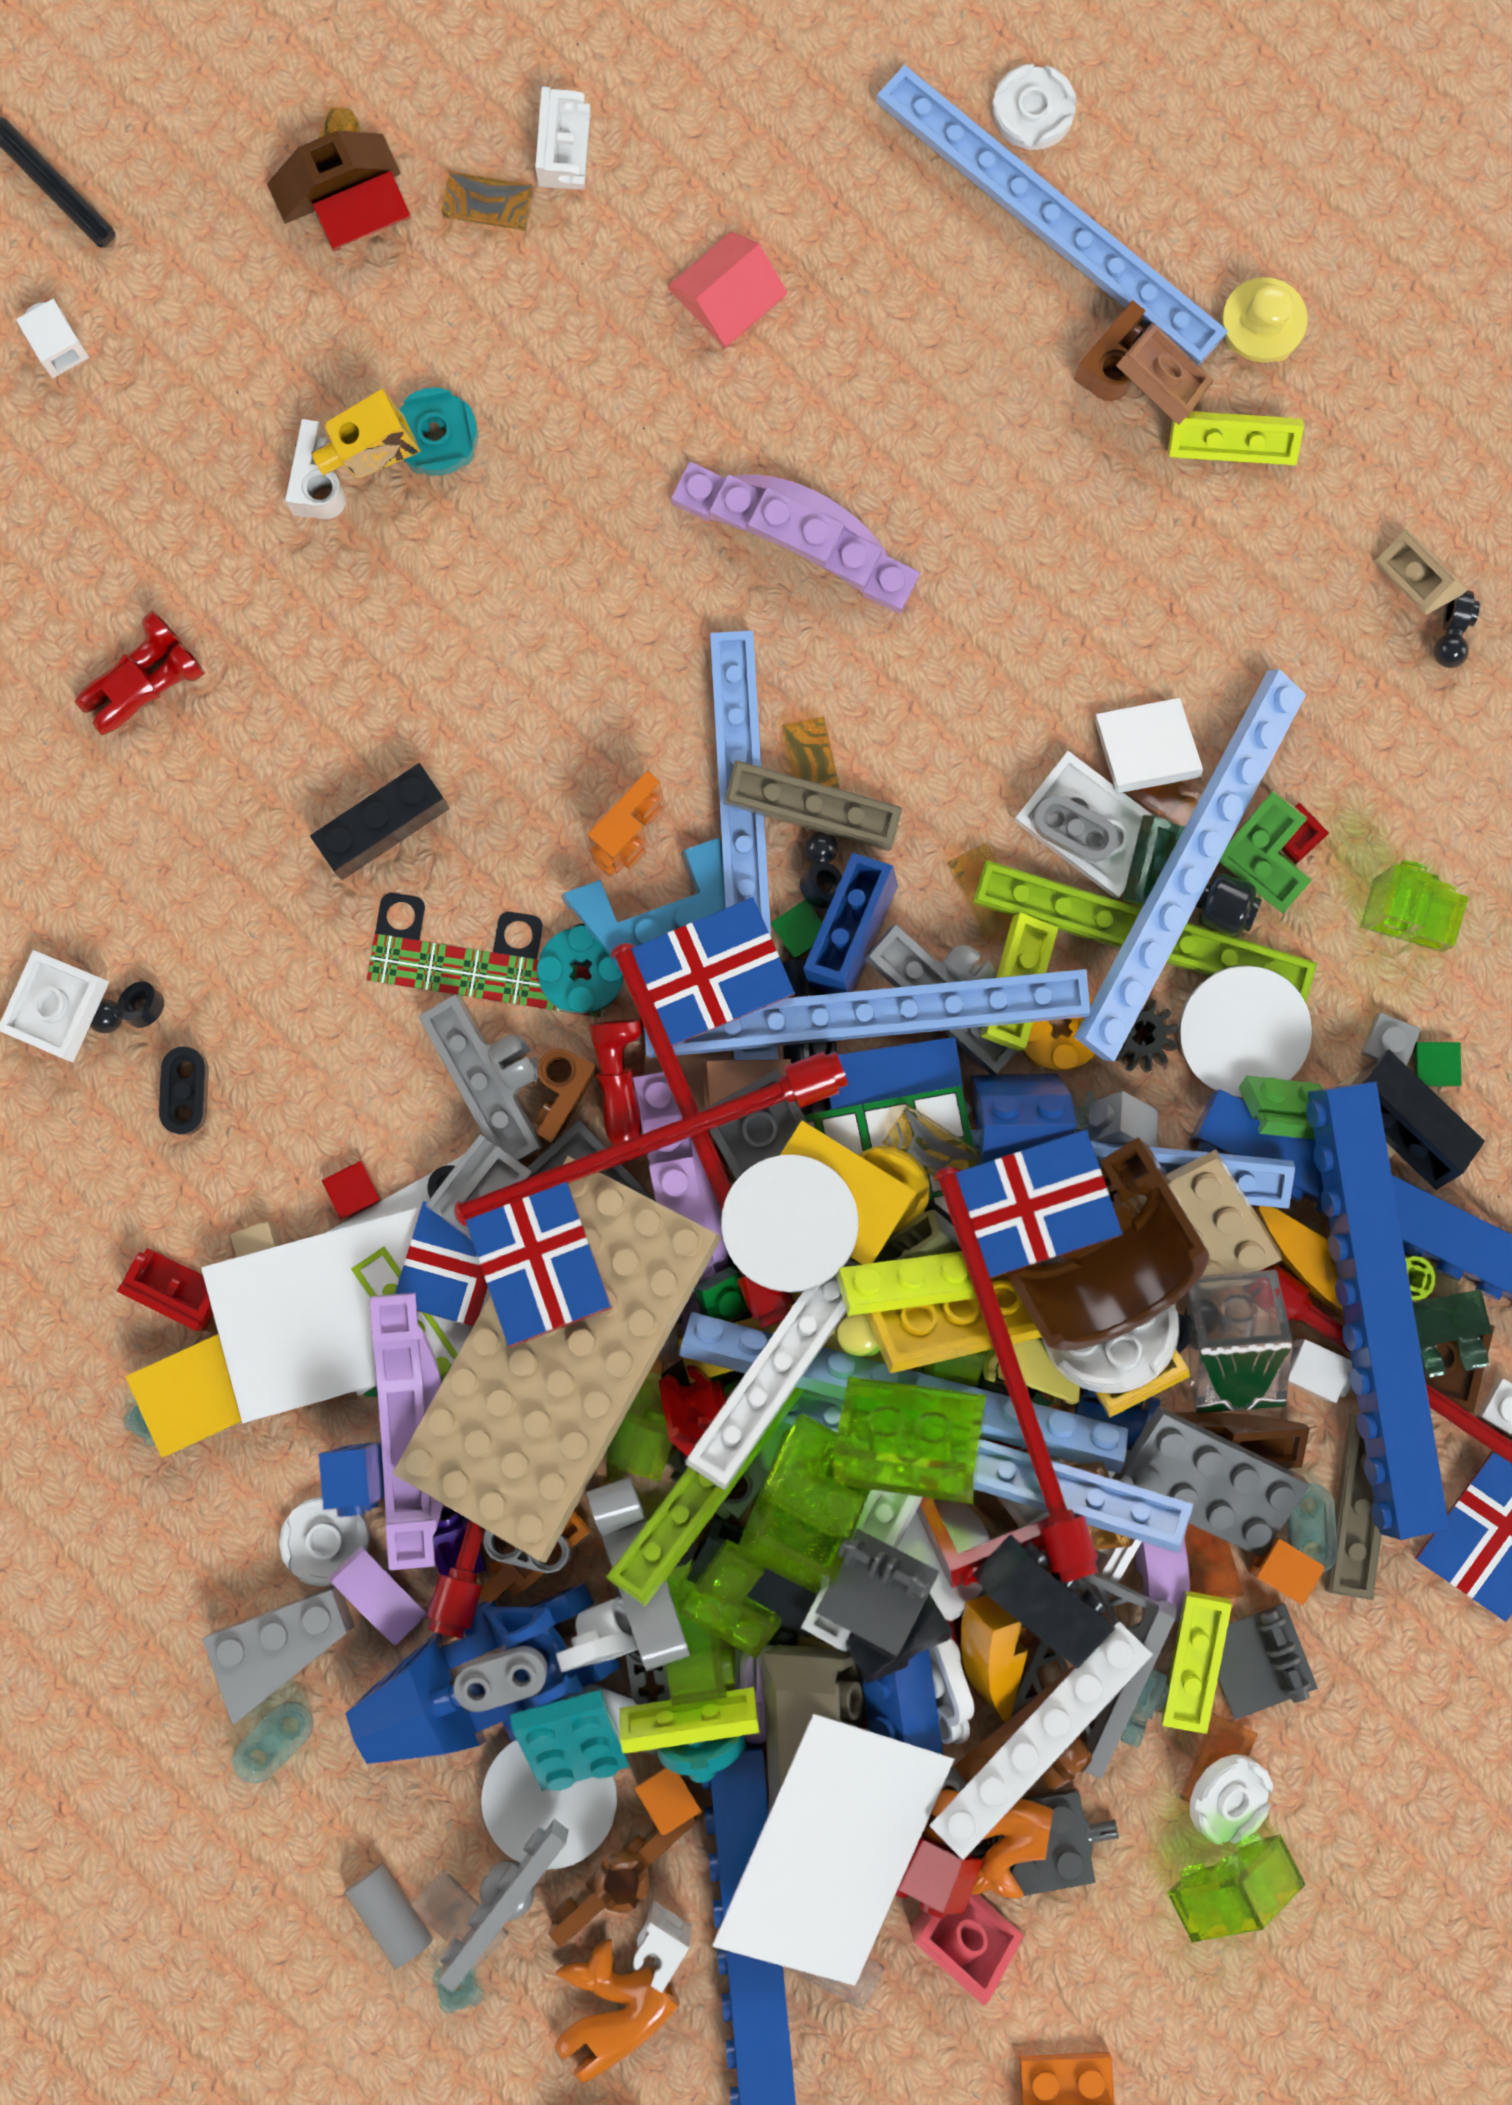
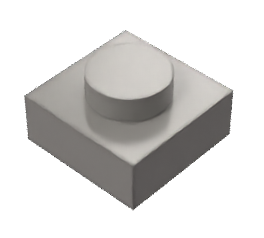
(1391, 1035)

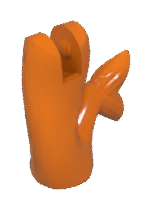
(1025, 1839)
(616, 2032)

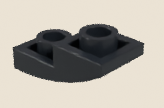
(927, 1632)

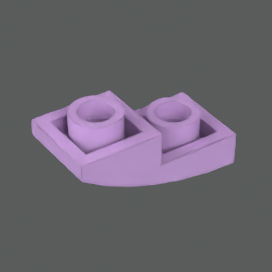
(1163, 1574)
(377, 1596)

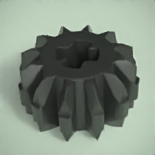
(1156, 1039)

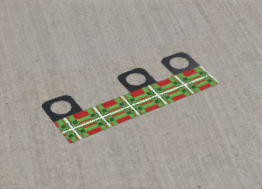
(499, 975)

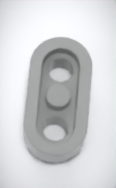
(1076, 825)
(498, 1678)

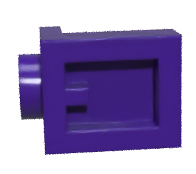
(448, 1542)

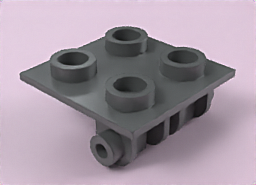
(877, 1591)
(1263, 1663)

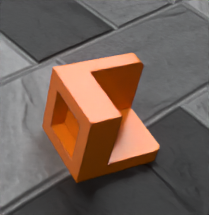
(1287, 1570)
(669, 1800)

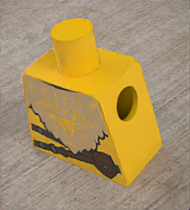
(366, 438)

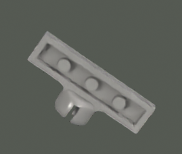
(907, 964)
(486, 1075)
(504, 1897)

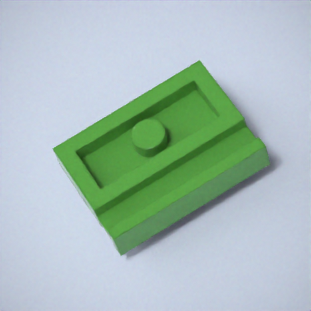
(1279, 1105)

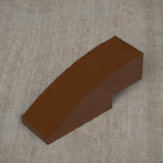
(1271, 1438)

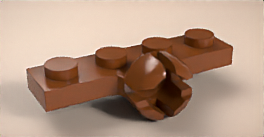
(1062, 1770)
(616, 1885)

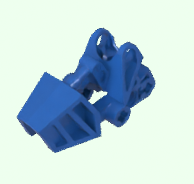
(415, 1708)

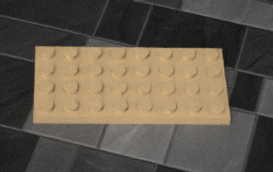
(530, 1422)

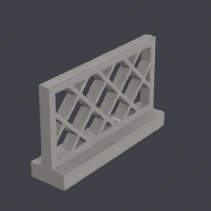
(1113, 1718)

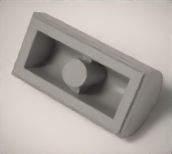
(388, 1916)

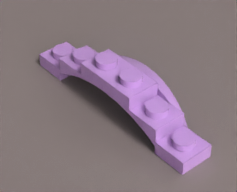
(801, 523)
(679, 1174)
(405, 1388)

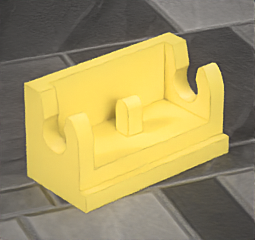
(1037, 1372)

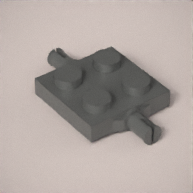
(1068, 1849)

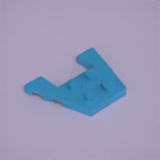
(706, 873)

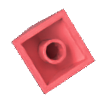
(729, 287)
(969, 1945)

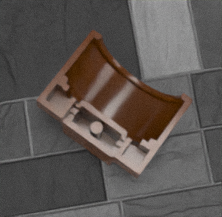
(1125, 1279)

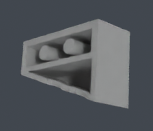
(272, 1647)

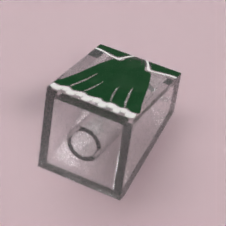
(1238, 1342)

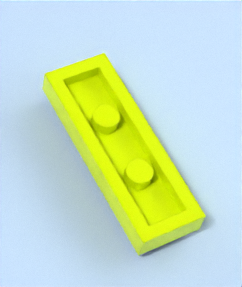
(1237, 438)
(1024, 953)
(905, 1283)
(1196, 1662)
(665, 1725)

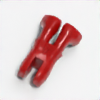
(129, 683)
(621, 1104)

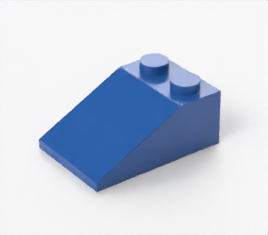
(1020, 1112)

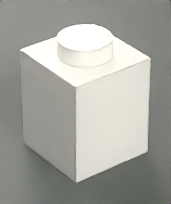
(52, 337)
(1319, 1371)

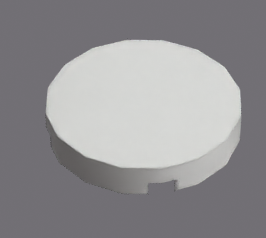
(1034, 107)
(319, 1542)
(1230, 1799)

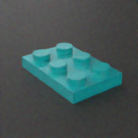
(570, 1741)

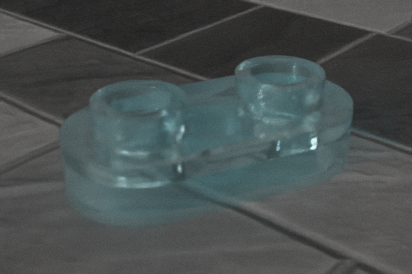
(1315, 1526)
(274, 1741)

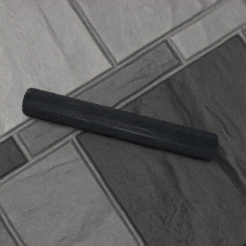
(55, 185)

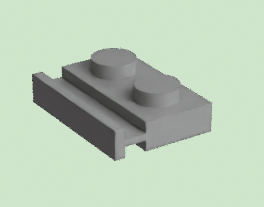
(478, 1172)

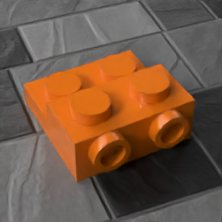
(620, 835)
(1067, 2079)

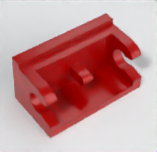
(361, 210)
(168, 1289)
(690, 1408)

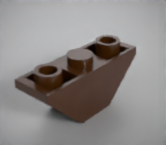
(327, 169)

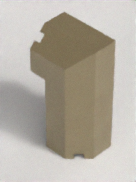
(801, 1684)

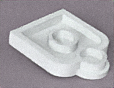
(951, 1692)

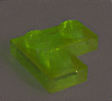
(801, 1485)
(722, 1604)

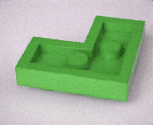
(1256, 856)

